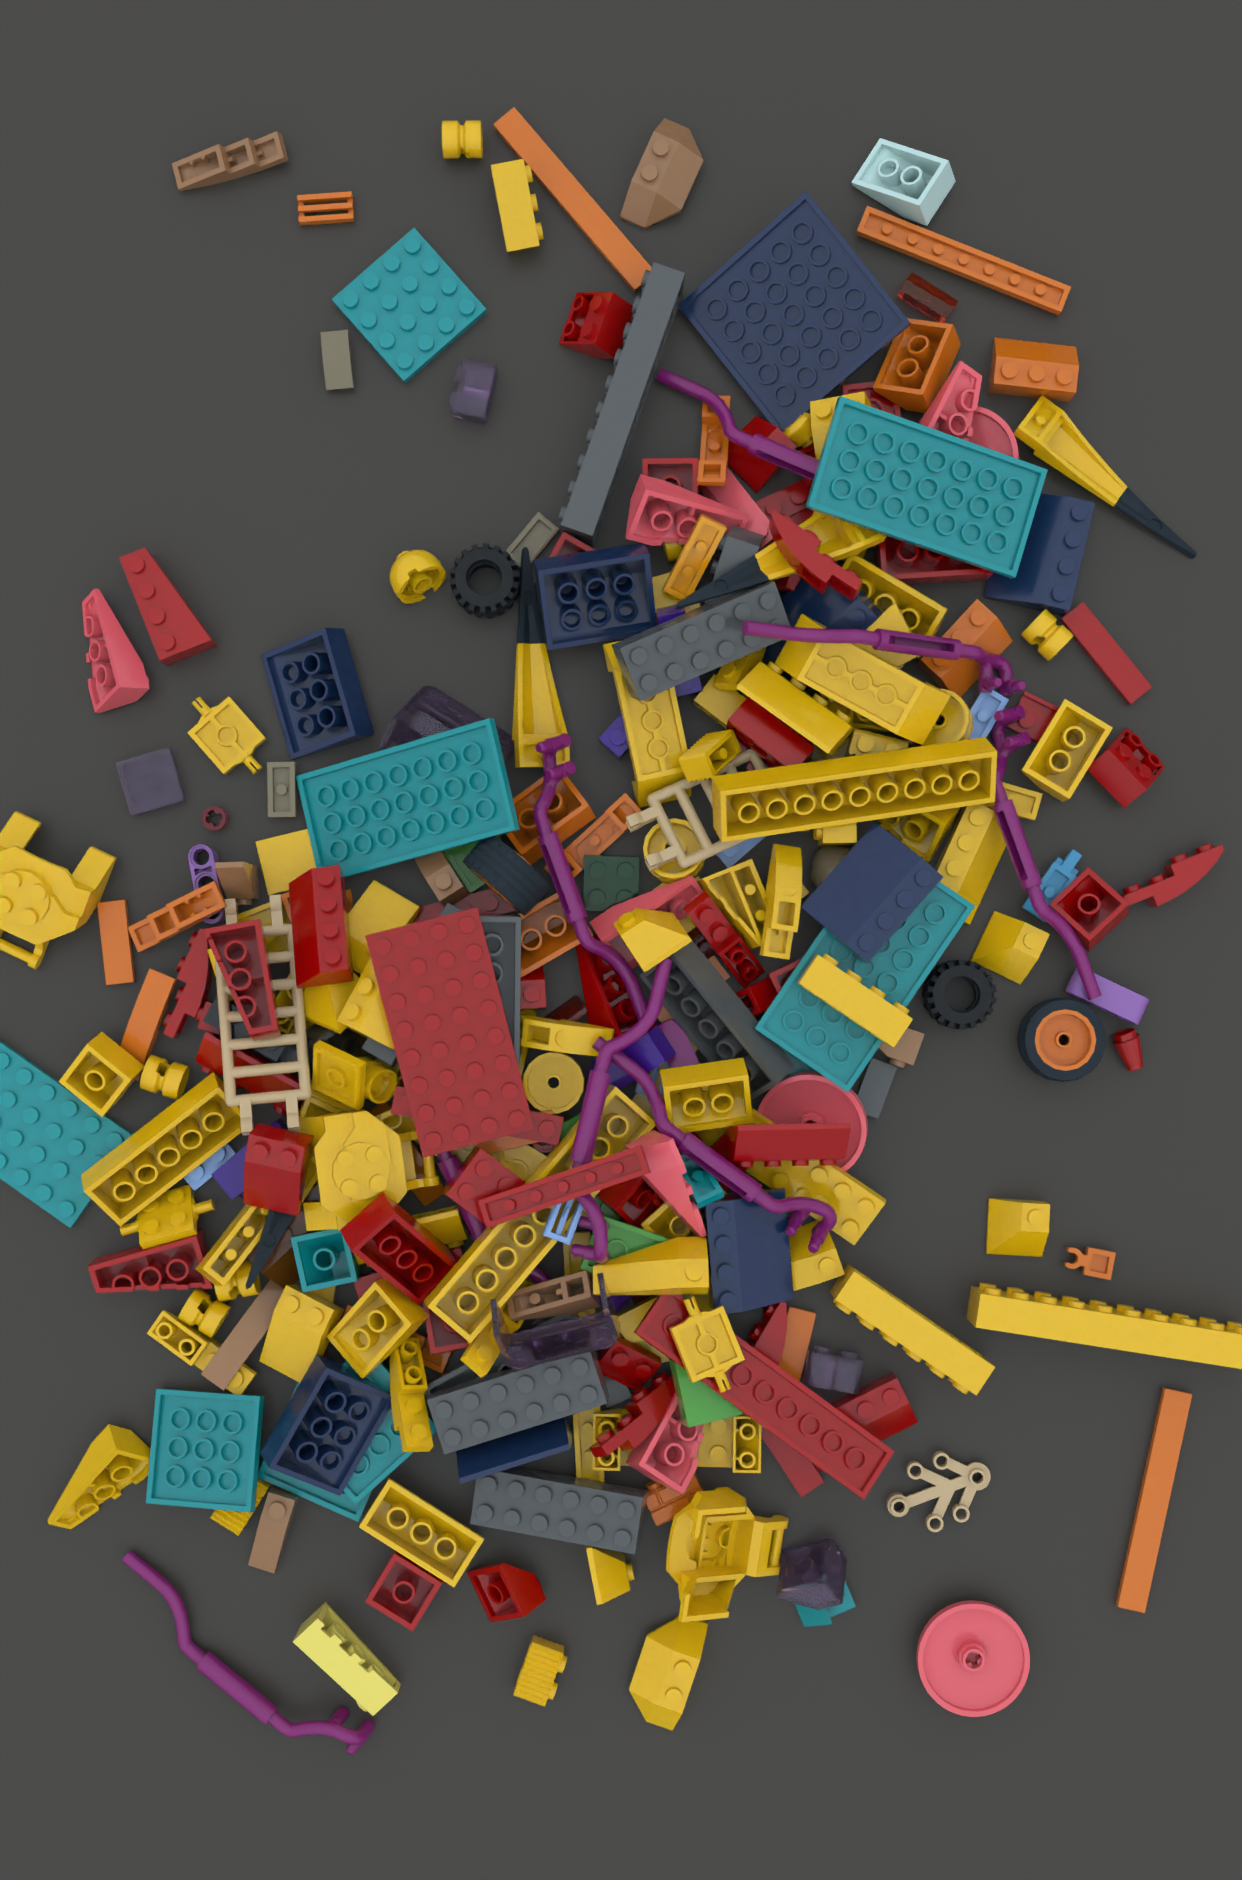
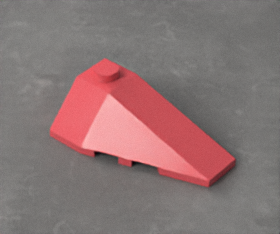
(116, 667)

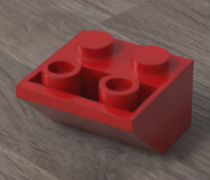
(596, 324)
(1126, 767)

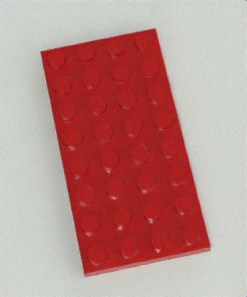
(449, 1032)

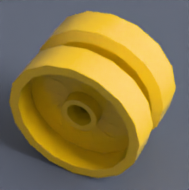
(957, 723)
(656, 842)
(563, 1068)

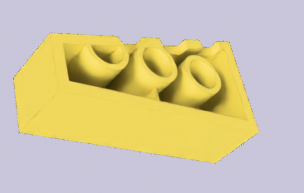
(346, 1659)

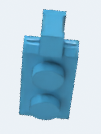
(1056, 879)

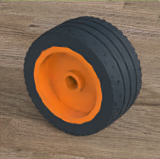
(507, 874)
(1040, 1036)

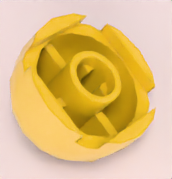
(414, 574)

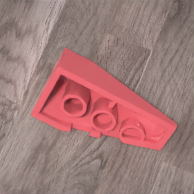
(955, 403)
(736, 497)
(668, 513)
(667, 898)
(667, 1178)
(669, 1451)

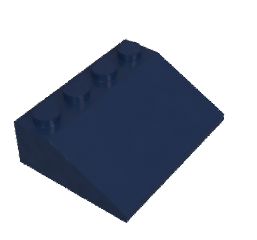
(1049, 559)
(595, 595)
(829, 609)
(317, 693)
(871, 892)
(747, 1253)
(326, 1426)
(514, 1449)

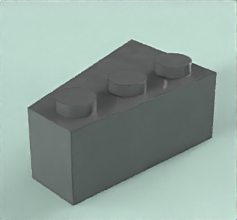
(736, 548)

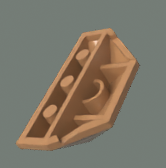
(663, 176)

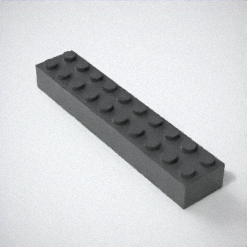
(623, 403)

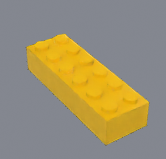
(163, 1151)
(913, 1330)

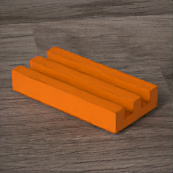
(325, 198)

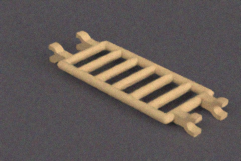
(678, 789)
(299, 1038)

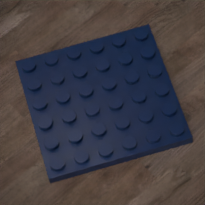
(794, 313)

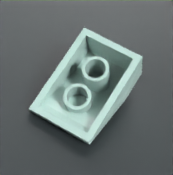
(905, 180)

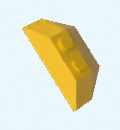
(667, 1670)

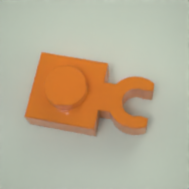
(1094, 1262)

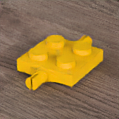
(227, 735)
(168, 1218)
(706, 1344)

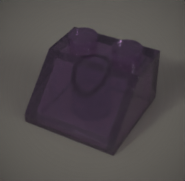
(813, 1574)

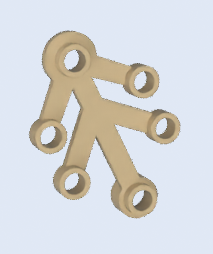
(943, 1488)

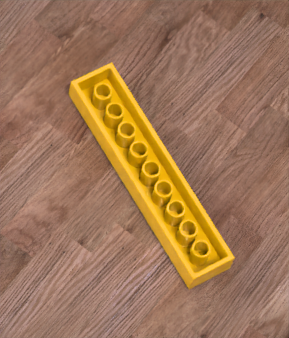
(853, 789)
(511, 1250)
(1105, 1326)

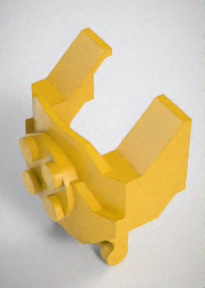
(42, 897)
(356, 1163)
(714, 1548)

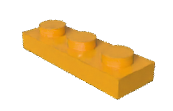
(694, 557)

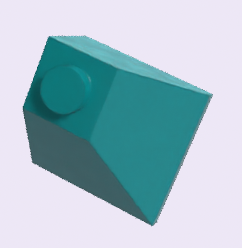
(324, 1260)

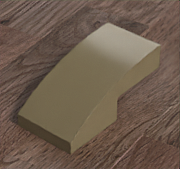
(337, 359)

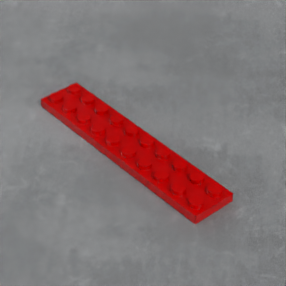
(781, 1405)

